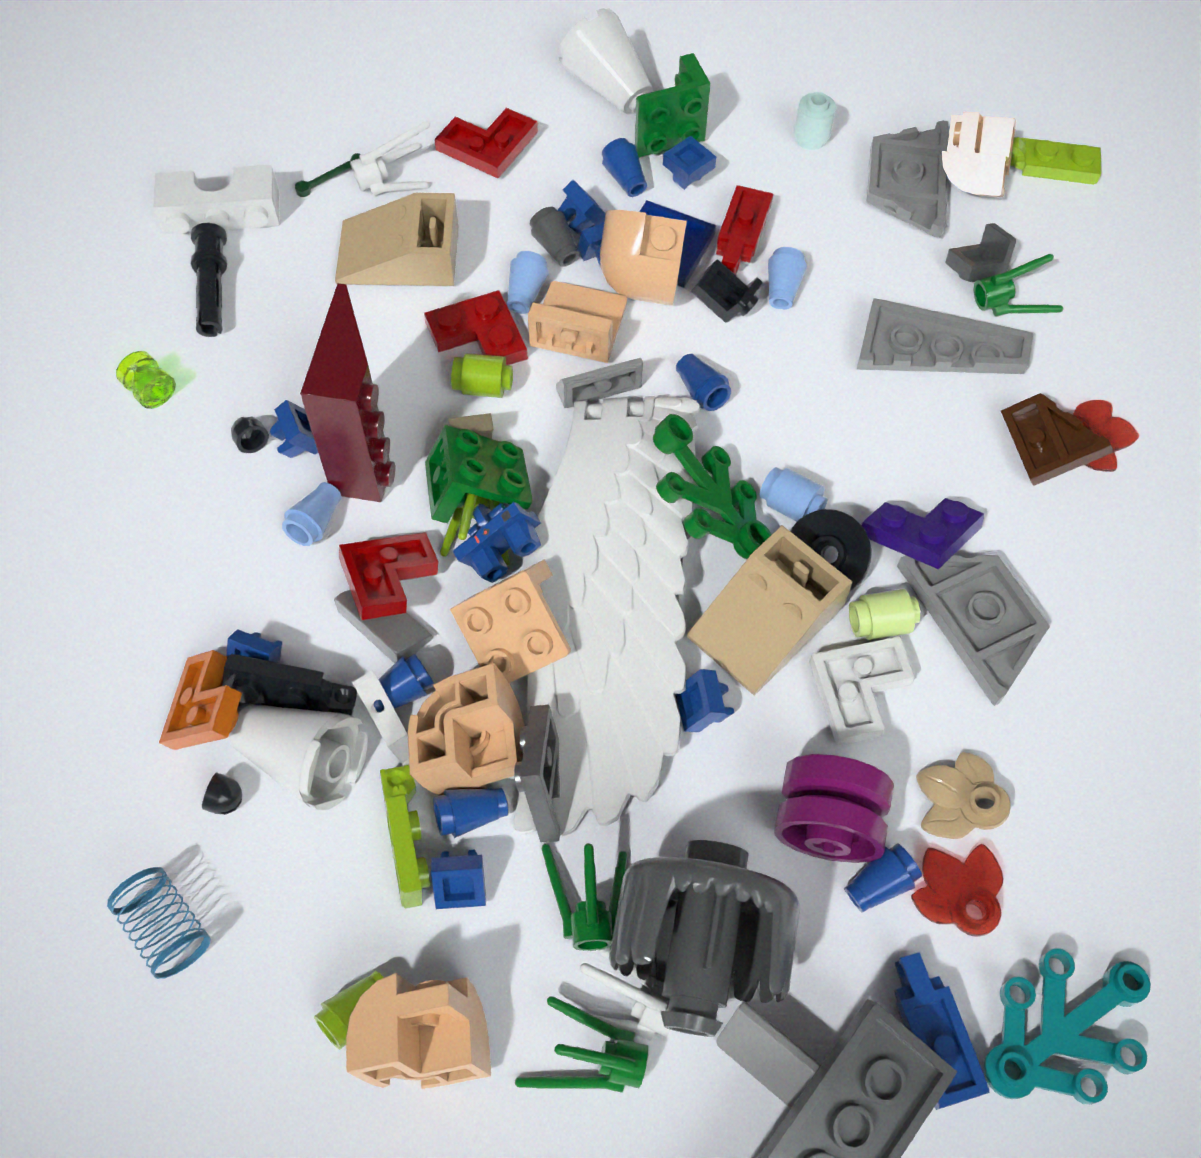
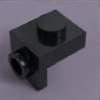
(726, 292)

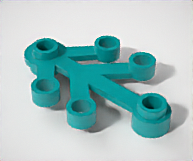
(1061, 1033)

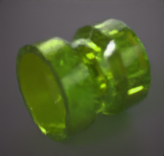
(150, 384)

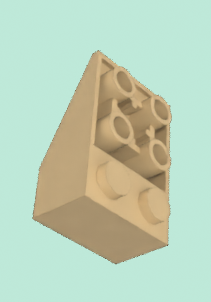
(401, 243)
(770, 610)

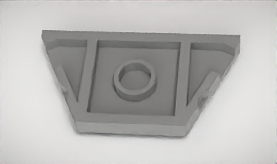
(909, 176)
(981, 616)

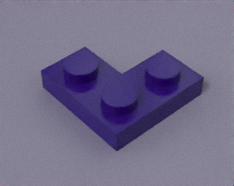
(925, 539)

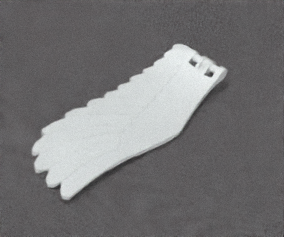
(616, 603)

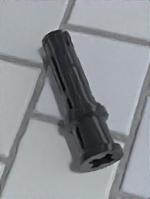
(209, 267)

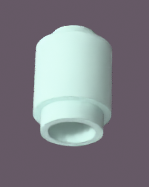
(814, 120)

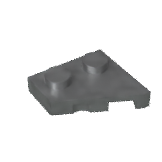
(539, 770)

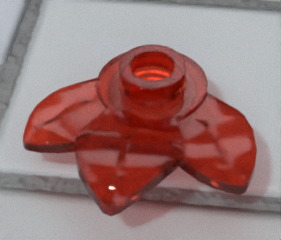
(1098, 418)
(958, 884)

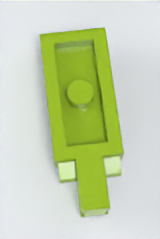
(1057, 160)
(404, 828)

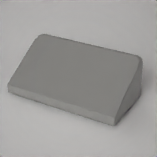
(601, 382)
(392, 635)
(767, 1054)

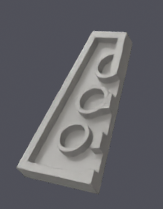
(932, 341)

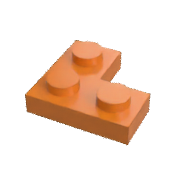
(202, 705)

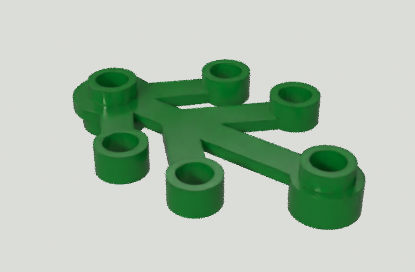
(712, 492)

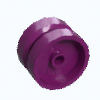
(834, 808)

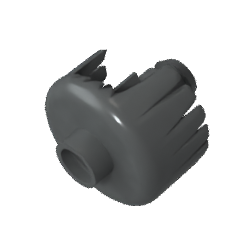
(704, 924)

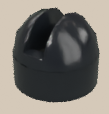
(254, 431)
(222, 795)

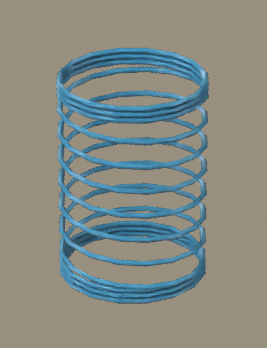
(132, 905)

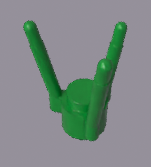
(998, 289)
(591, 923)
(621, 1060)

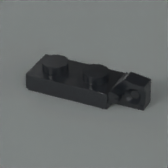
(286, 686)

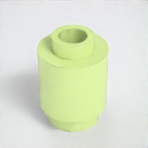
(884, 614)

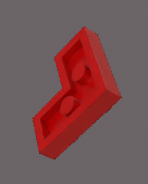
(491, 148)
(479, 320)
(379, 565)

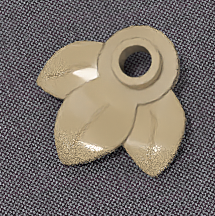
(956, 794)

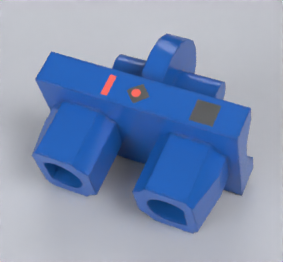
(494, 535)

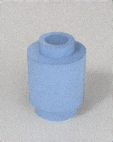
(792, 493)

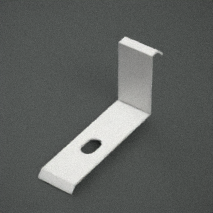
(386, 721)

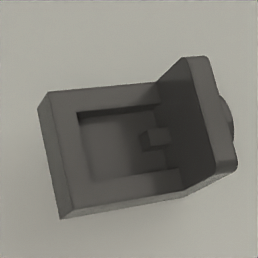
(983, 259)

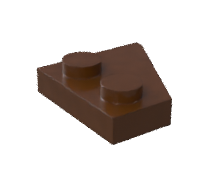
(1051, 439)

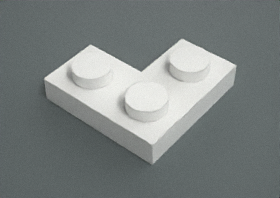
(849, 679)

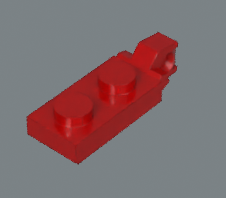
(743, 226)

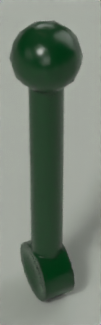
(304, 188)

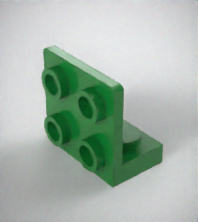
(674, 112)
(474, 465)

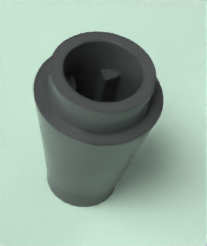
(554, 235)

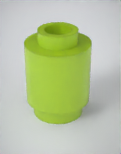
(481, 375)

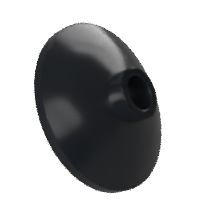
(839, 530)

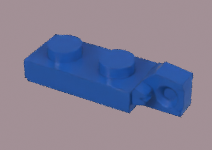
(934, 1018)

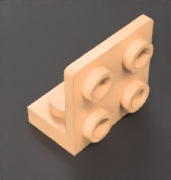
(576, 321)
(513, 624)

